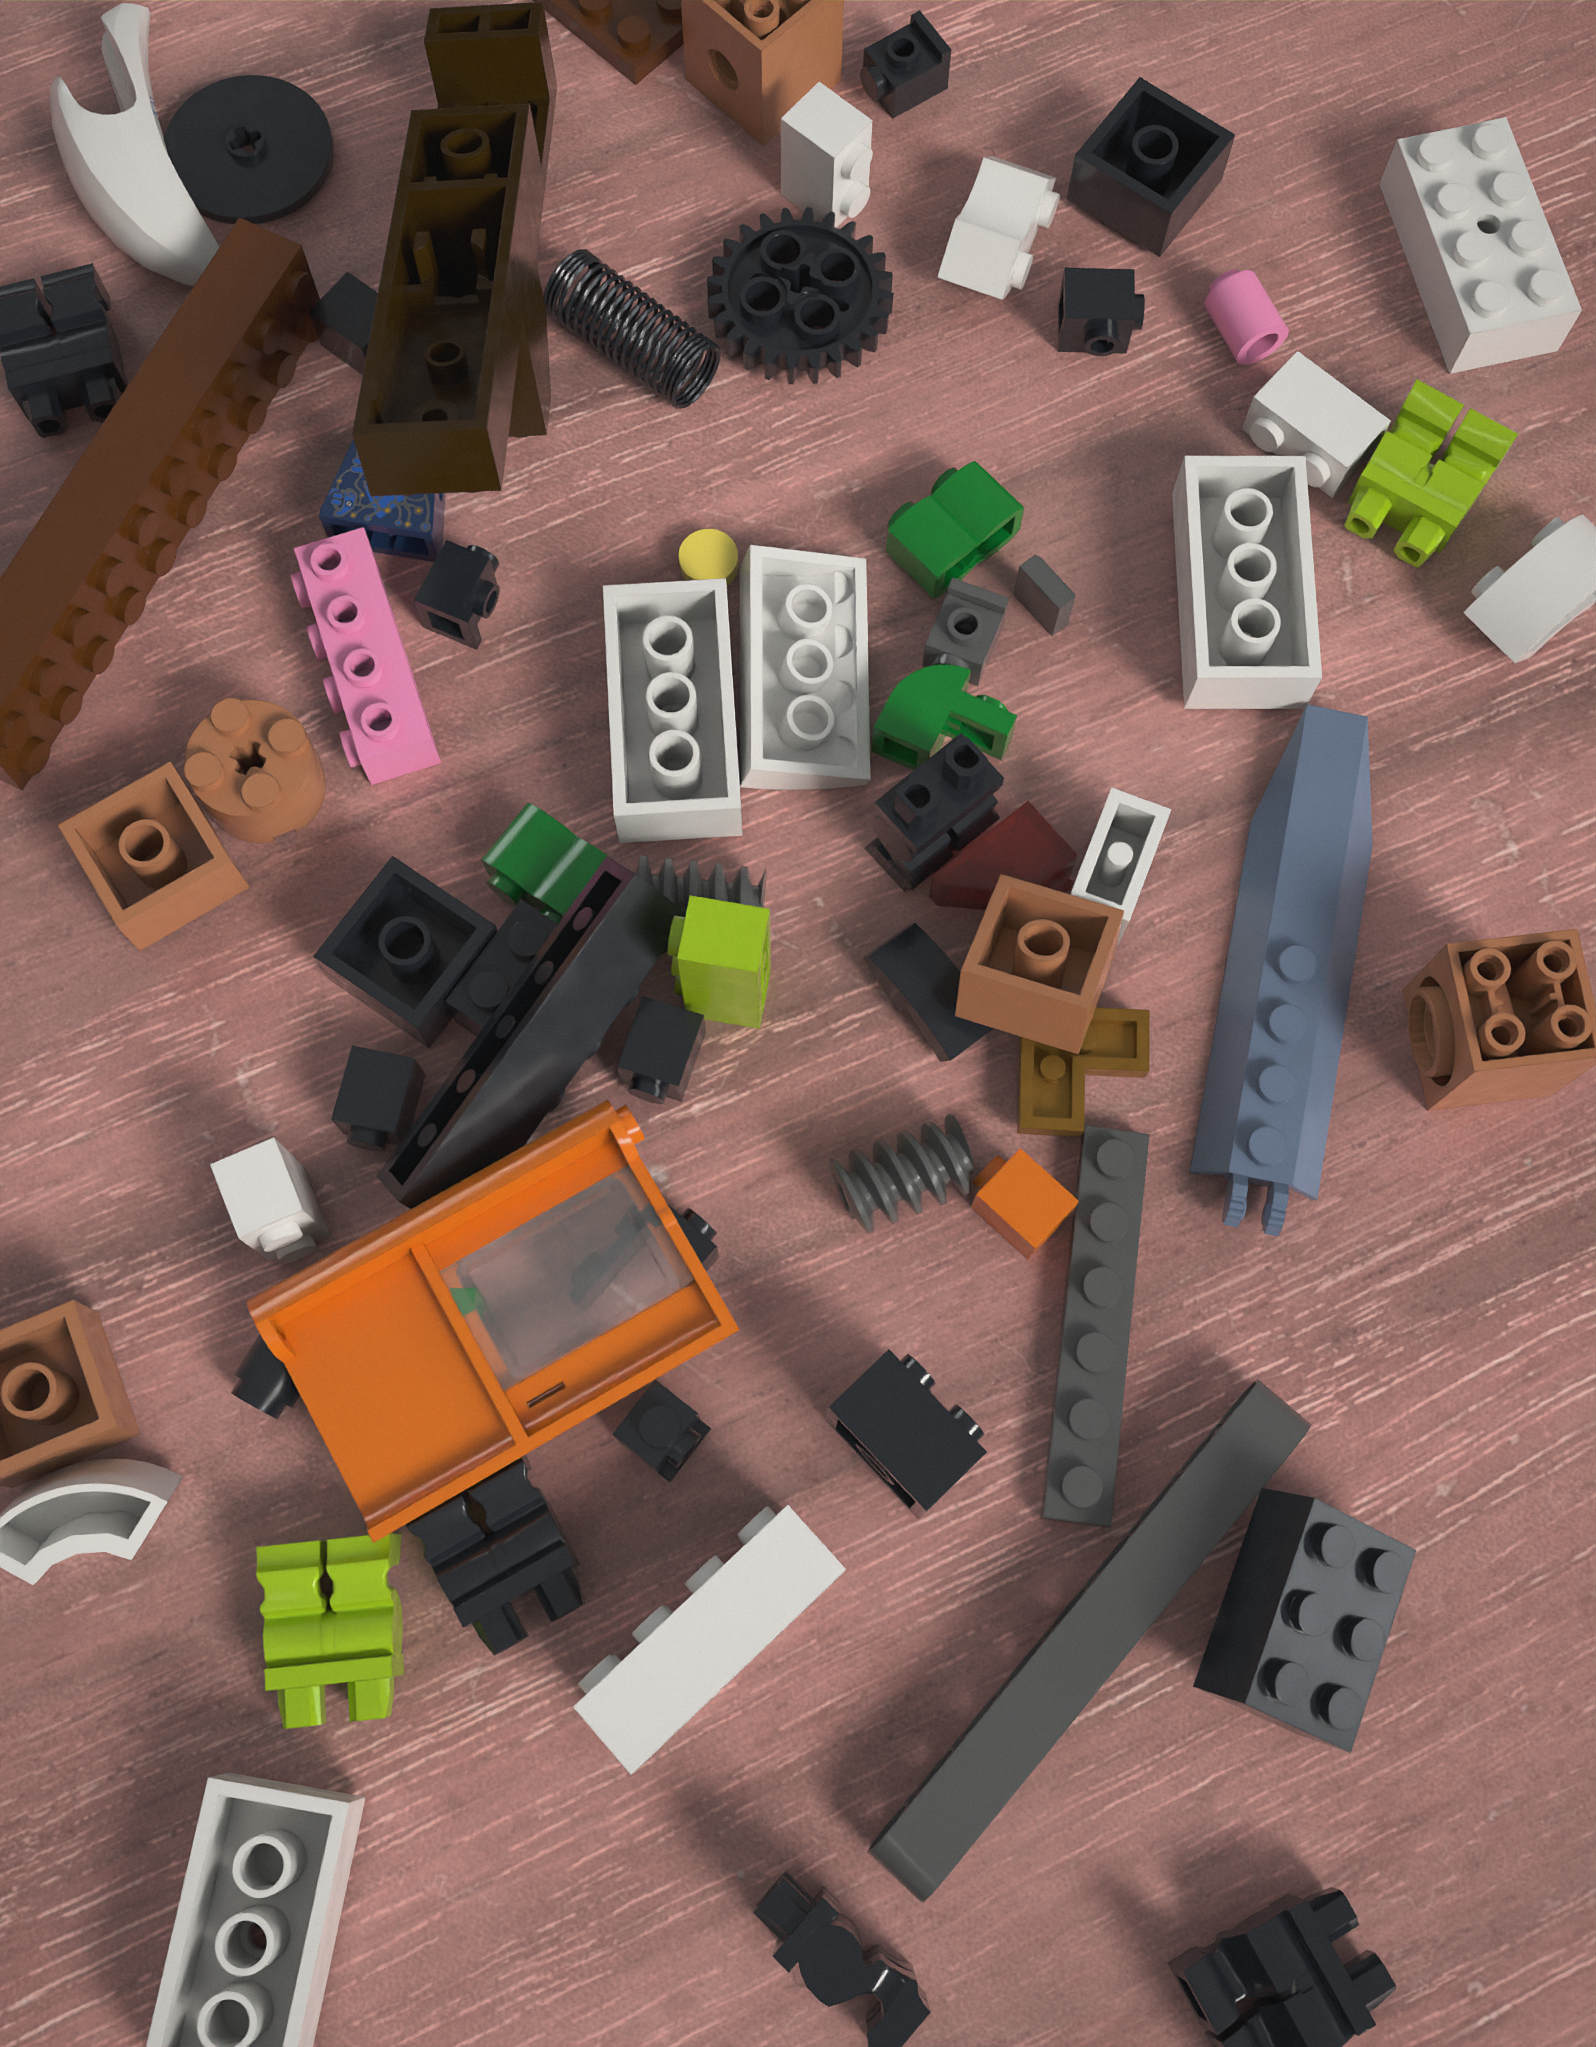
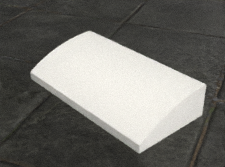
(803, 670)

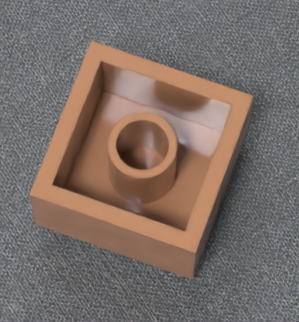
(153, 856)
(1038, 963)
(58, 1393)

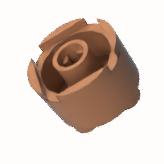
(255, 770)

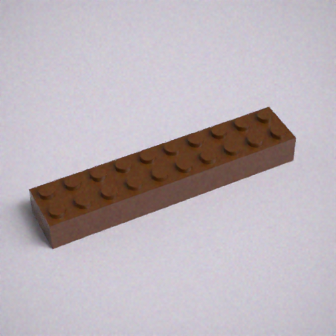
(145, 484)

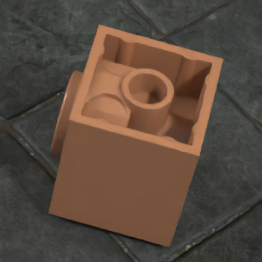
(761, 55)
(1502, 1019)

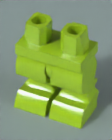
(1422, 497)
(336, 1640)

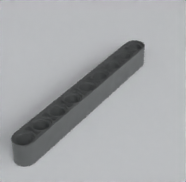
(1087, 1642)

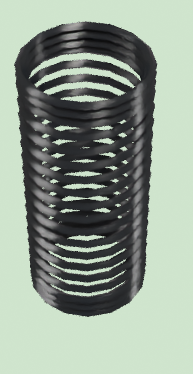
(619, 317)

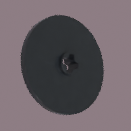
(281, 126)

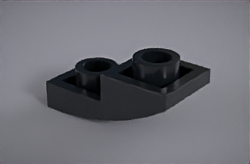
(925, 983)

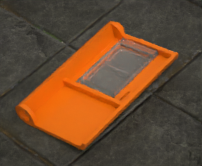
(480, 1301)

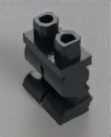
(64, 369)
(934, 812)
(493, 1569)
(1292, 1964)
(836, 1966)

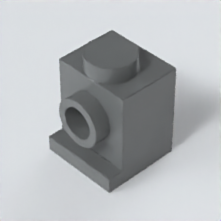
(975, 614)

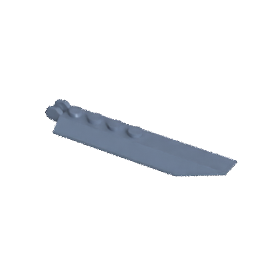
(1289, 971)

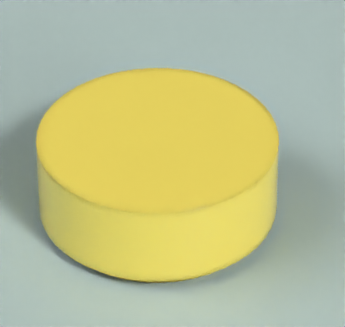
(708, 556)

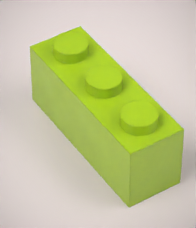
(722, 960)

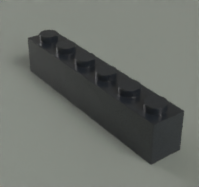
(537, 1035)

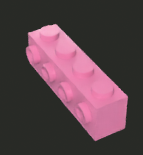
(366, 657)

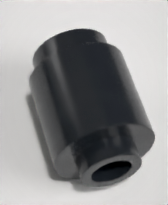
(265, 1381)

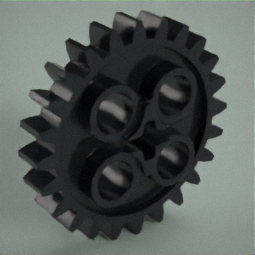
(800, 295)

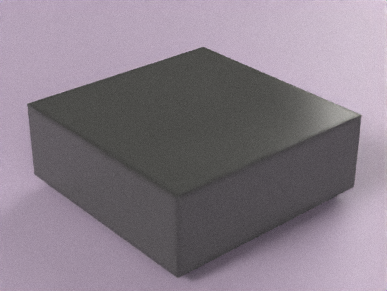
(1044, 594)

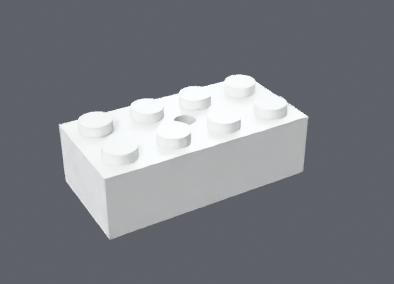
(1479, 245)
(1245, 583)
(671, 711)
(707, 1639)
(266, 1859)

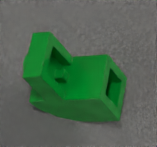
(934, 706)

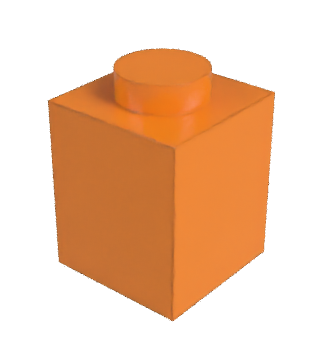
(1021, 1201)

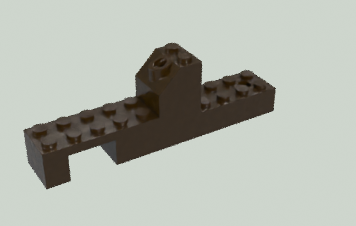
(460, 296)

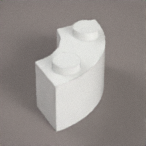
(998, 228)
(1539, 591)
(83, 1510)

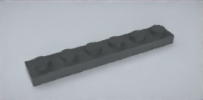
(1095, 1328)

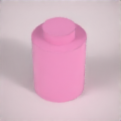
(1245, 316)

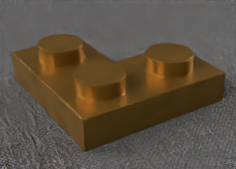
(1054, 1079)

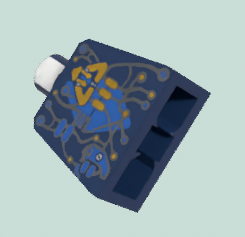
(393, 523)

